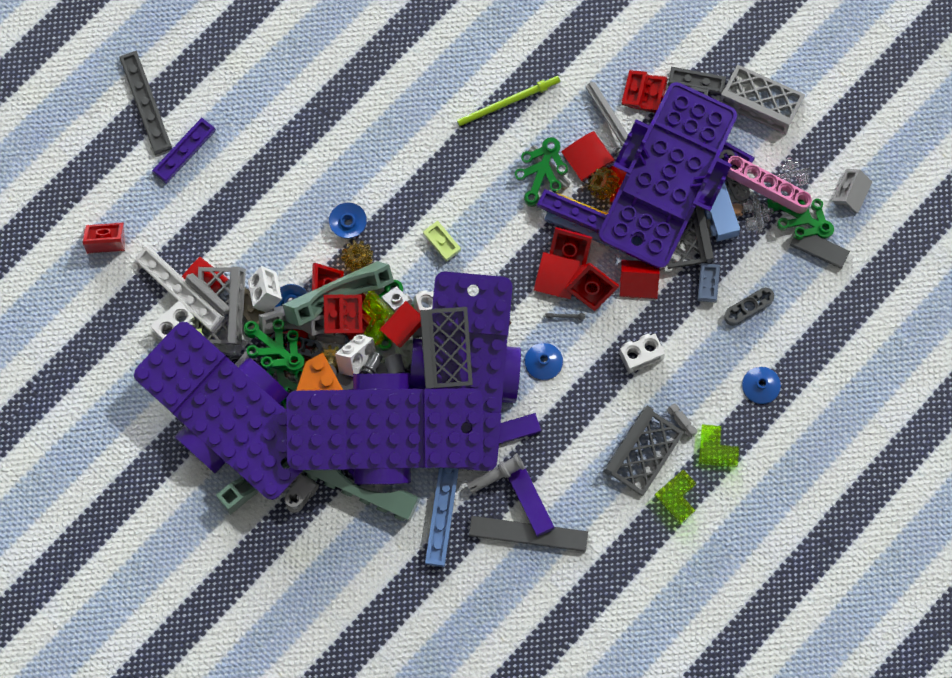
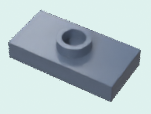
(708, 282)

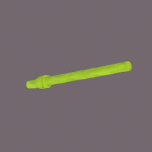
(540, 87)

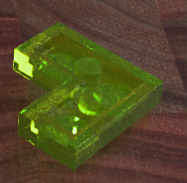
(379, 312)
(712, 452)
(672, 496)

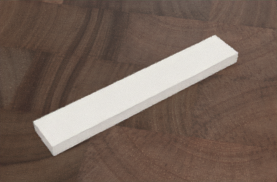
(178, 288)

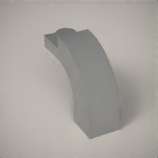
(312, 327)

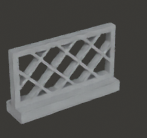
(755, 109)
(235, 301)

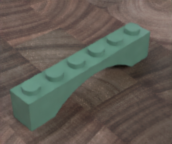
(363, 280)
(239, 492)
(399, 502)

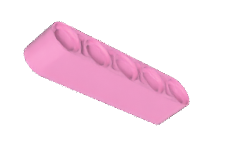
(774, 192)

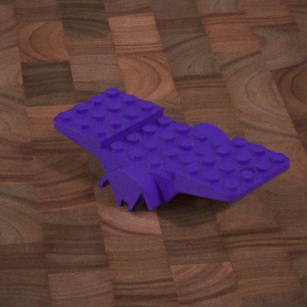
(668, 173)
(492, 361)
(225, 408)
(383, 428)

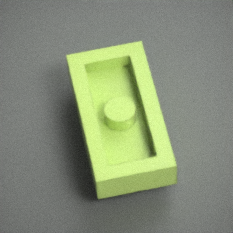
(442, 241)

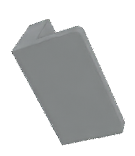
(852, 189)

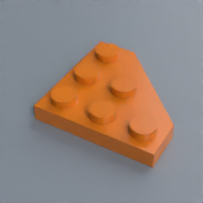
(318, 375)

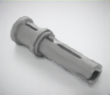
(504, 470)

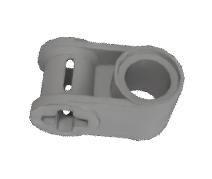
(302, 490)

